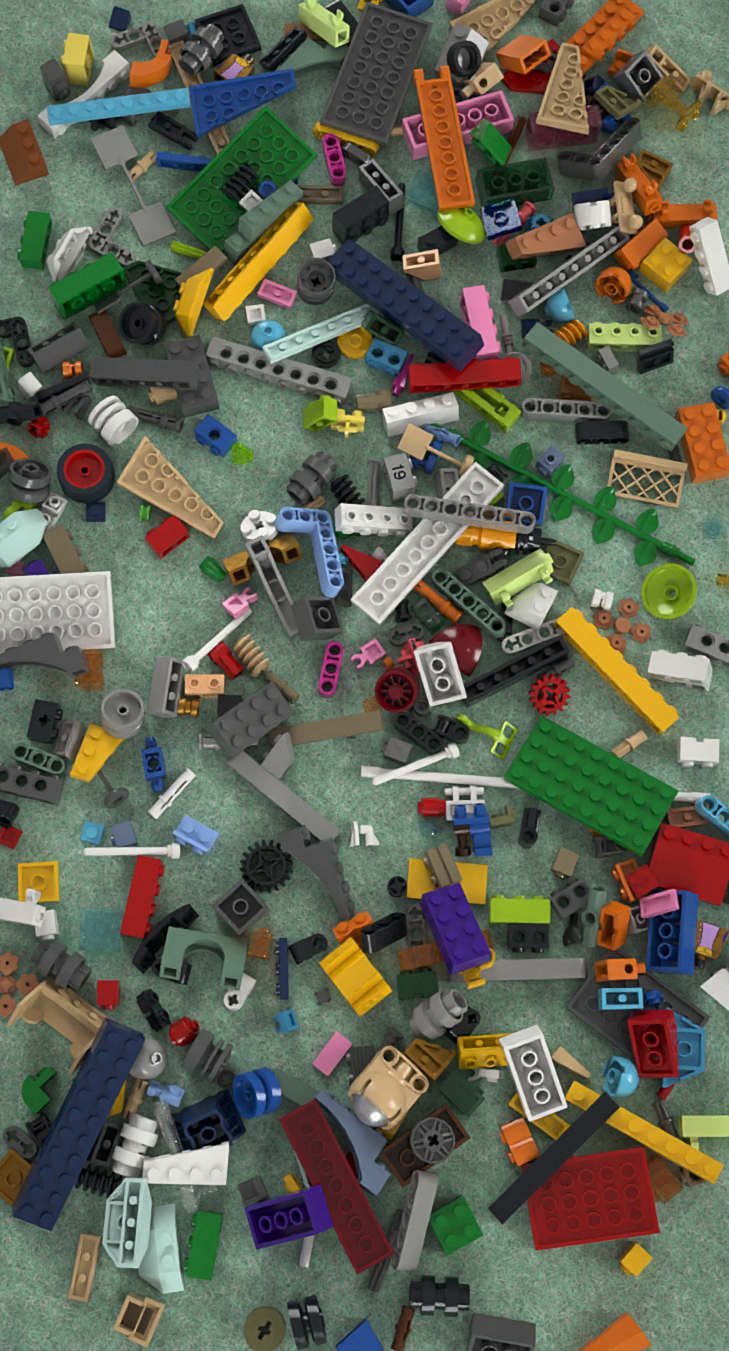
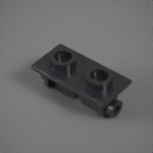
(150, 1002)

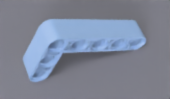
(320, 527)

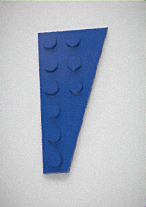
(228, 99)

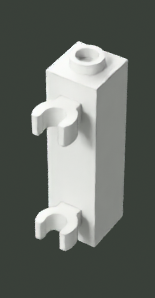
(23, 912)

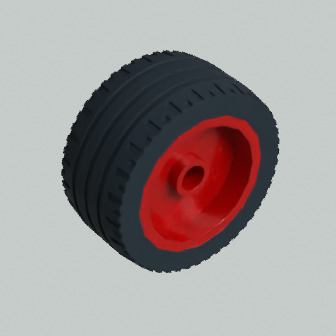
(85, 473)

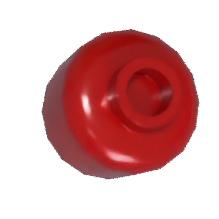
(183, 1031)

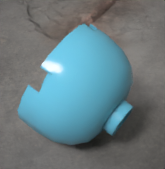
(559, 307)
(265, 333)
(620, 1077)

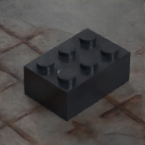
(360, 215)

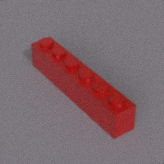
(475, 375)

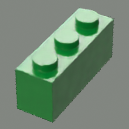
(35, 240)
(203, 1244)

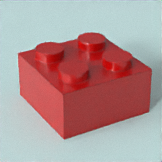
(642, 880)

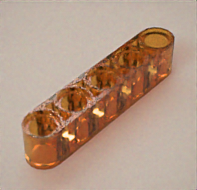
(428, 954)

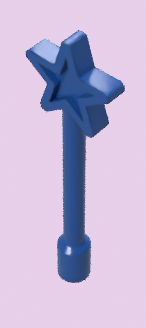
(663, 307)

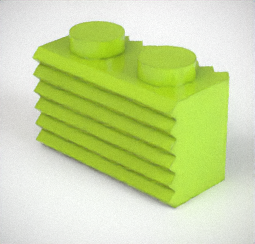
(320, 413)

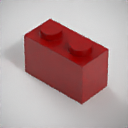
(167, 536)

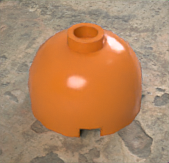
(614, 282)

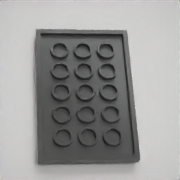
(613, 1023)

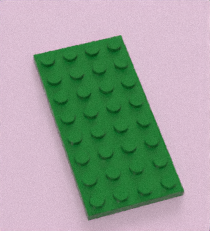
(264, 145)
(591, 785)

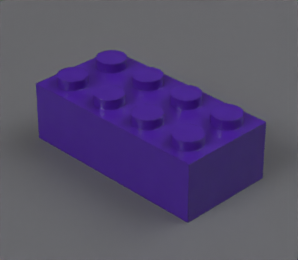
(455, 928)
(288, 1217)

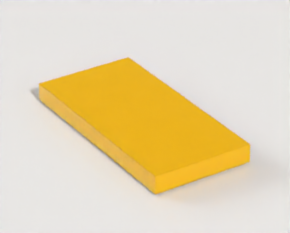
(473, 881)

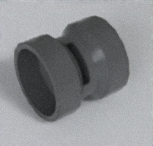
(635, 303)

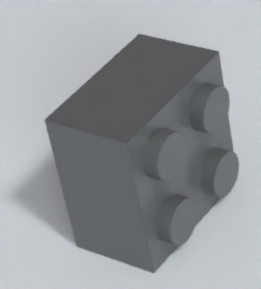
(638, 76)
(317, 618)
(241, 907)

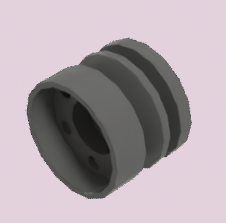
(316, 271)
(207, 1055)
(420, 1143)

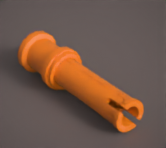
(444, 606)

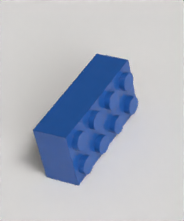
(673, 938)

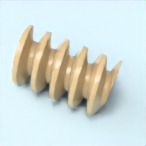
(251, 656)

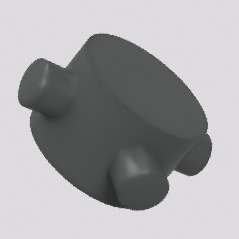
(322, 996)

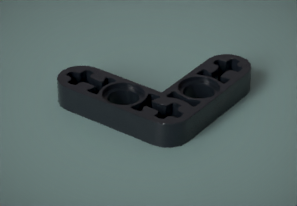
(11, 331)

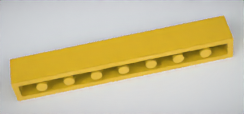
(258, 261)
(616, 670)
(650, 1136)

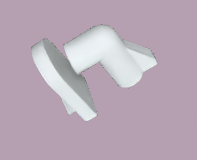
(370, 838)

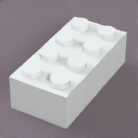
(533, 1073)

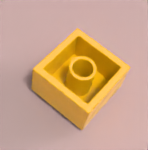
(665, 265)

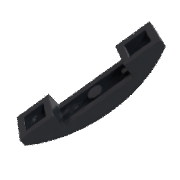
(157, 936)

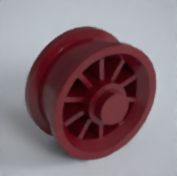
(397, 689)

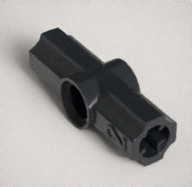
(18, 412)

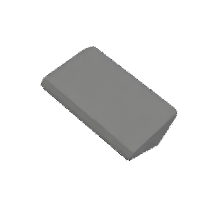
(69, 739)

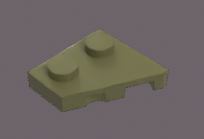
(616, 101)

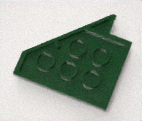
(155, 294)

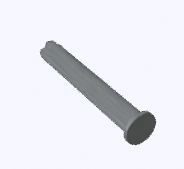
(373, 481)

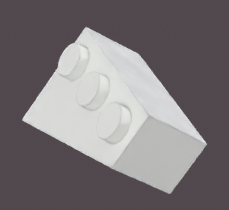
(680, 668)

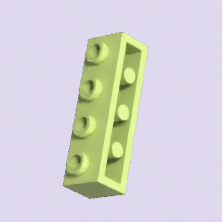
(621, 337)

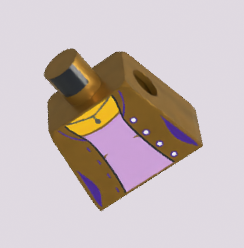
(234, 68)
(708, 943)

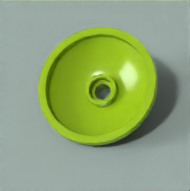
(463, 224)
(661, 583)

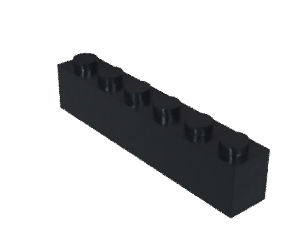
(515, 670)

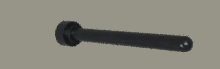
(397, 251)

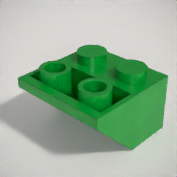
(491, 142)

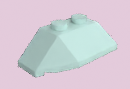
(20, 535)
(128, 1222)
(162, 1259)

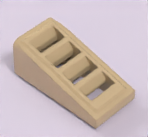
(564, 1059)

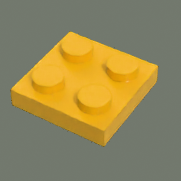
(40, 877)

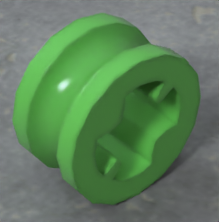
(145, 512)

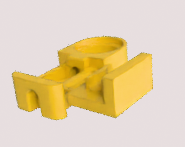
(472, 975)

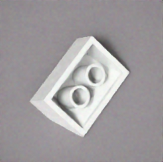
(440, 673)

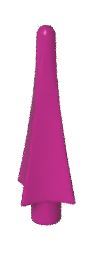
(400, 381)

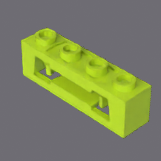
(507, 413)

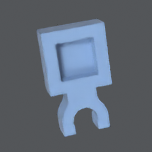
(170, 1093)

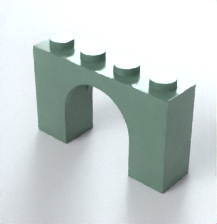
(184, 942)

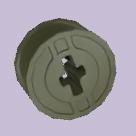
(270, 1340)

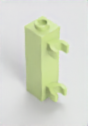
(324, 22)
(518, 577)
(702, 1126)

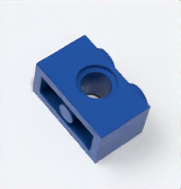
(210, 426)

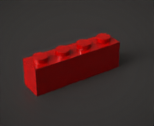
(141, 897)

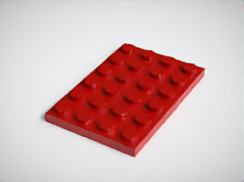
(594, 1200)

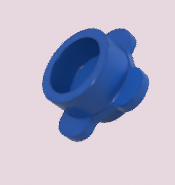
(653, 998)

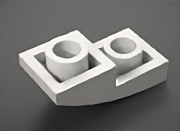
(52, 509)

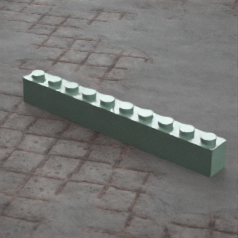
(604, 387)

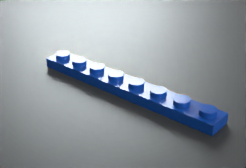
(185, 162)

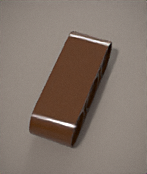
(107, 334)

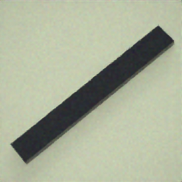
(554, 1157)

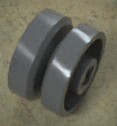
(29, 480)

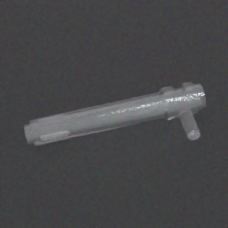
(189, 1193)

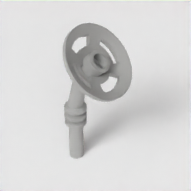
(508, 343)

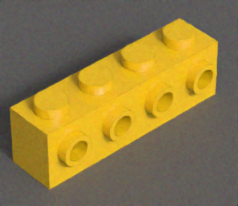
(480, 1051)

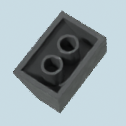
(500, 1334)

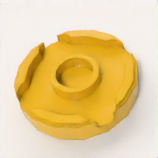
(352, 346)

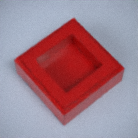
(10, 836)

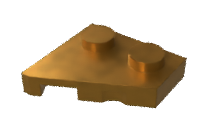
(654, 167)

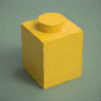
(634, 1259)

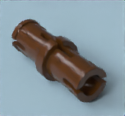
(403, 1328)

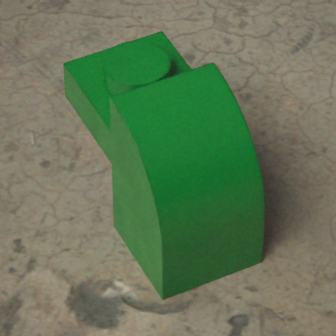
(33, 1092)

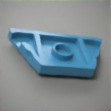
(690, 1050)

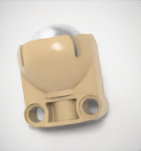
(386, 1089)

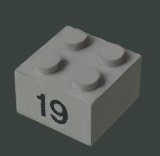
(399, 477)

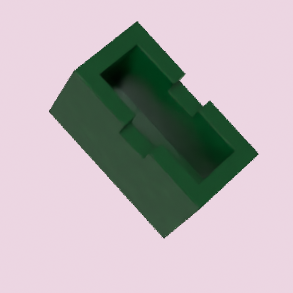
(422, 983)

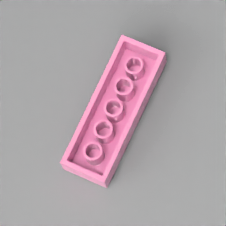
(470, 114)

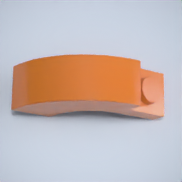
(153, 71)

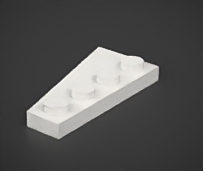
(197, 1166)

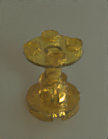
(670, 99)

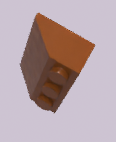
(23, 153)

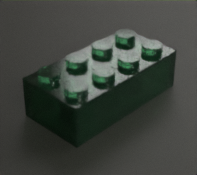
(519, 180)

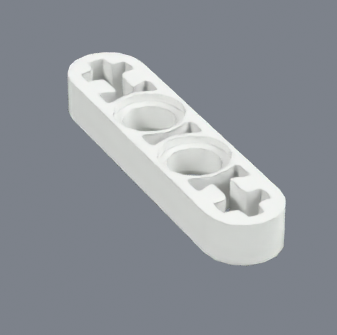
(536, 638)

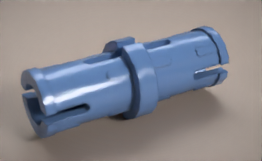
(442, 434)

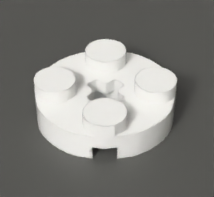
(255, 519)

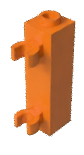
(646, 195)
(676, 215)

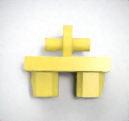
(349, 423)

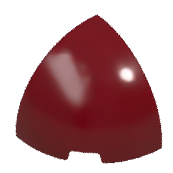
(466, 643)

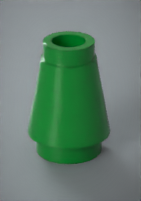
(212, 569)

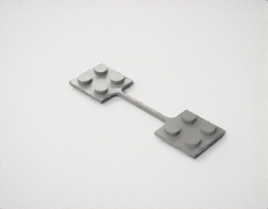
(150, 221)

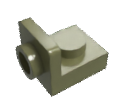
(499, 820)

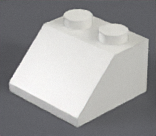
(532, 604)

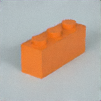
(640, 245)

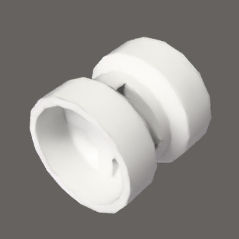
(602, 599)

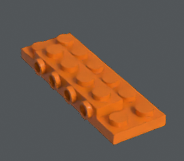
(604, 30)

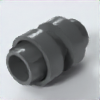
(205, 45)
(317, 471)
(54, 960)

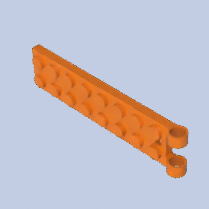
(444, 140)

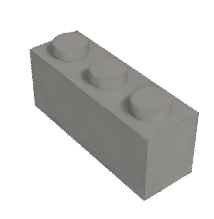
(166, 687)

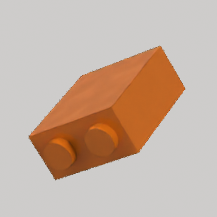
(523, 54)

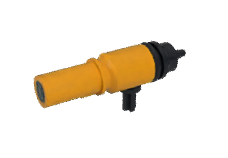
(493, 539)

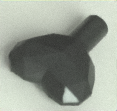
(573, 932)

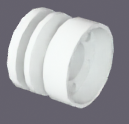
(113, 420)

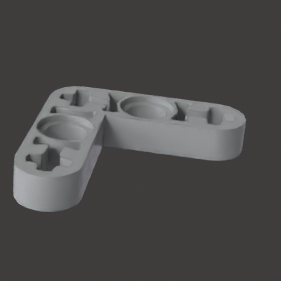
(144, 36)
(105, 243)

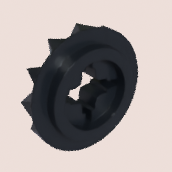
(331, 347)

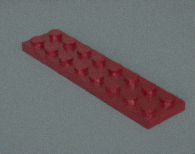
(345, 1200)

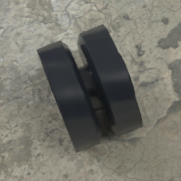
(142, 323)
(307, 1322)

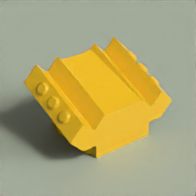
(355, 977)

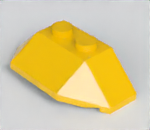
(191, 301)

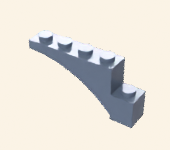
(362, 1140)

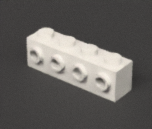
(711, 255)
(436, 409)
(372, 520)

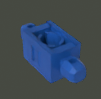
(153, 750)

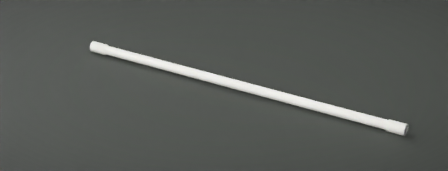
(372, 772)

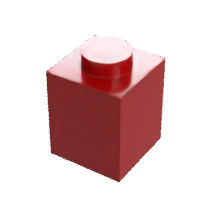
(108, 994)

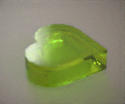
(241, 454)

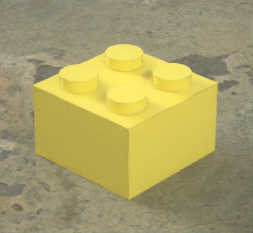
(77, 59)

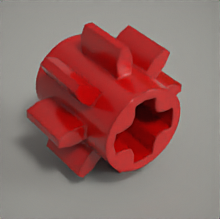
(39, 427)

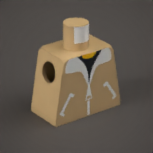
(482, 80)

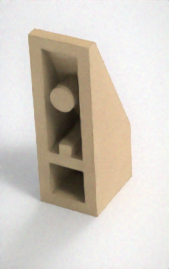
(668, 66)

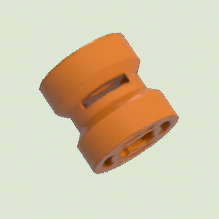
(72, 369)

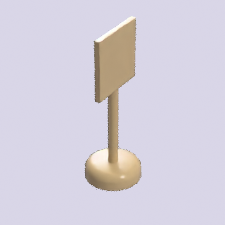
(417, 441)

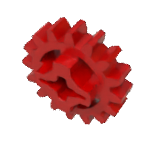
(540, 701)

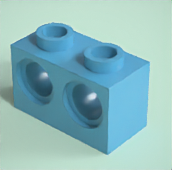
(388, 353)

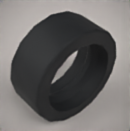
(475, 58)

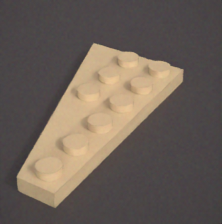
(163, 486)

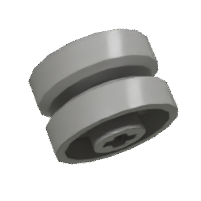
(122, 713)

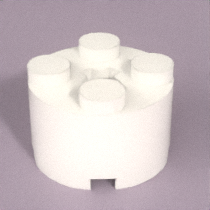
(593, 215)

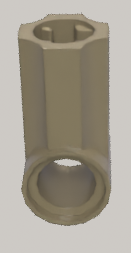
(377, 401)

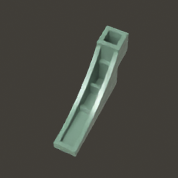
(313, 58)
(258, 220)

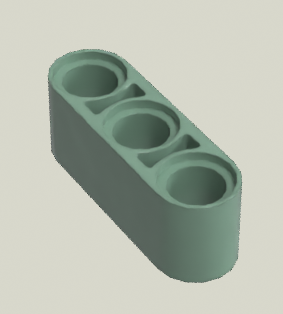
(32, 753)

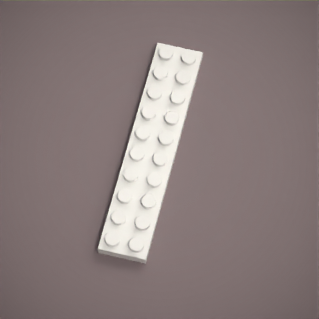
(423, 548)

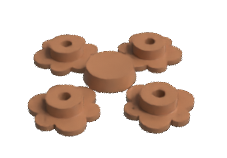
(665, 319)
(622, 625)
(8, 983)

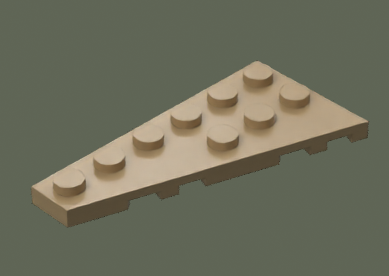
(494, 18)
(565, 95)

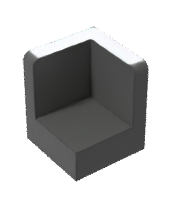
(176, 32)
(252, 1190)

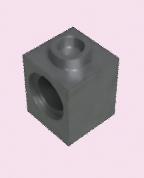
(396, 751)

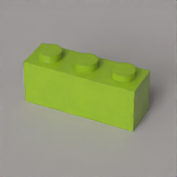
(519, 909)

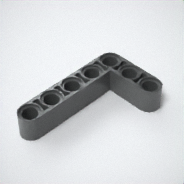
(599, 164)

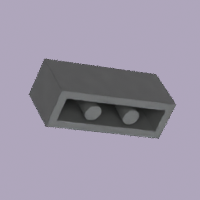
(373, 175)
(58, 347)

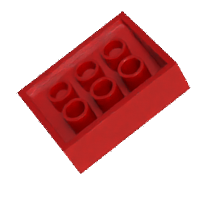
(690, 863)

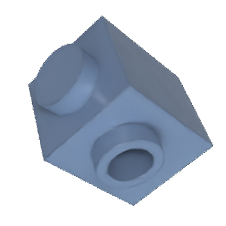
(549, 461)
(123, 835)

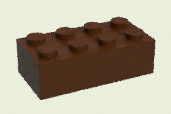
(400, 1156)

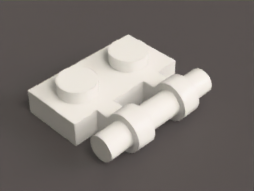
(455, 792)

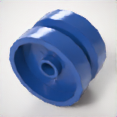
(256, 1093)

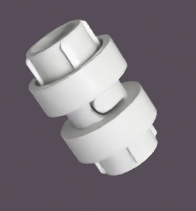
(138, 1136)

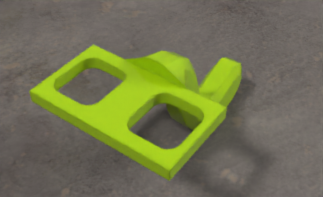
(496, 735)

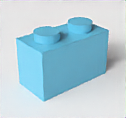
(620, 999)

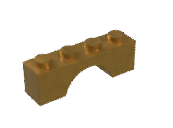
(283, 549)

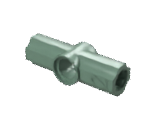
(591, 916)

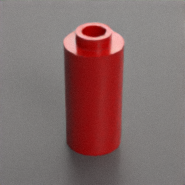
(685, 242)

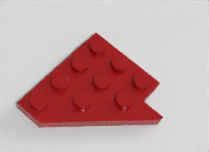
(532, 82)

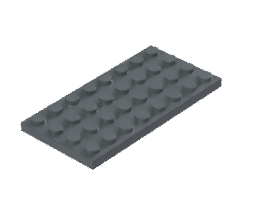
(376, 73)

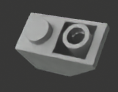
(280, 757)

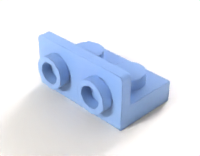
(196, 835)

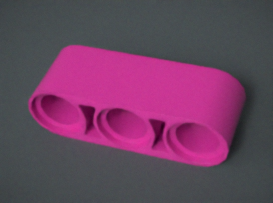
(334, 153)
(334, 661)

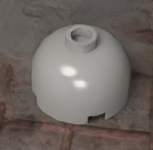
(150, 1060)

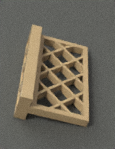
(650, 463)

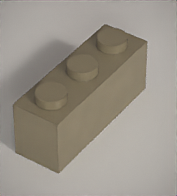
(63, 551)

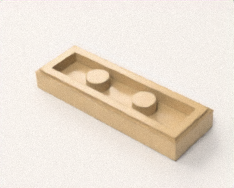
(84, 1267)

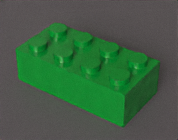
(87, 285)

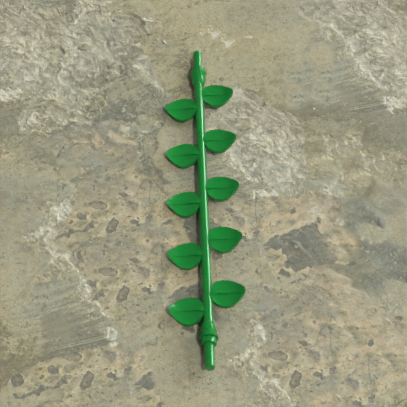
(562, 506)

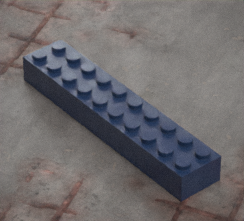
(406, 305)
(77, 1124)

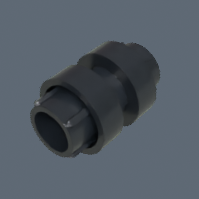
(442, 1296)

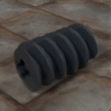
(239, 182)
(345, 492)
(97, 1181)

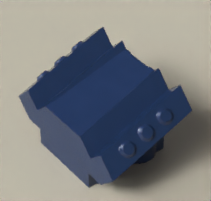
(209, 1122)

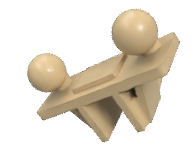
(707, 89)
(623, 204)

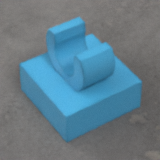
(286, 1021)

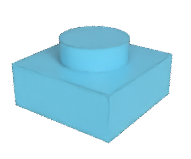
(92, 833)

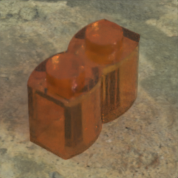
(663, 1181)

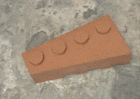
(552, 238)

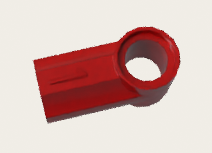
(223, 657)

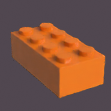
(703, 443)

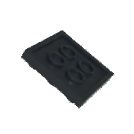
(237, 31)

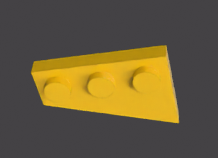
(93, 753)

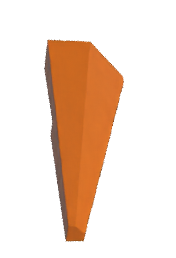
(619, 1336)

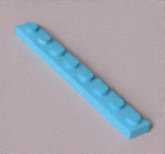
(118, 106)

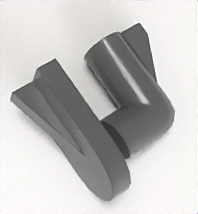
(547, 68)
(82, 406)

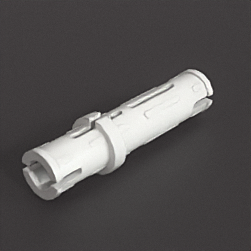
(174, 790)

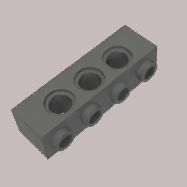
(50, 794)

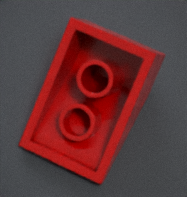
(654, 1043)

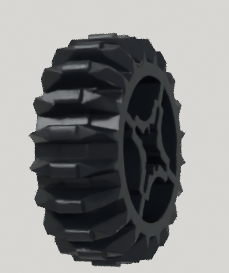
(275, 861)

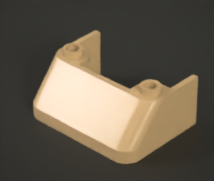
(65, 1013)

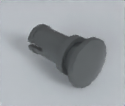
(391, 1039)

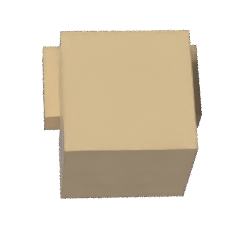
(139, 1318)

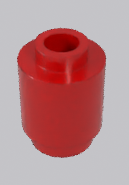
(431, 807)

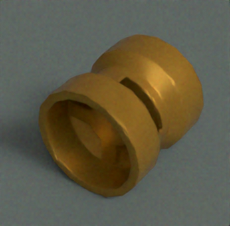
(186, 707)

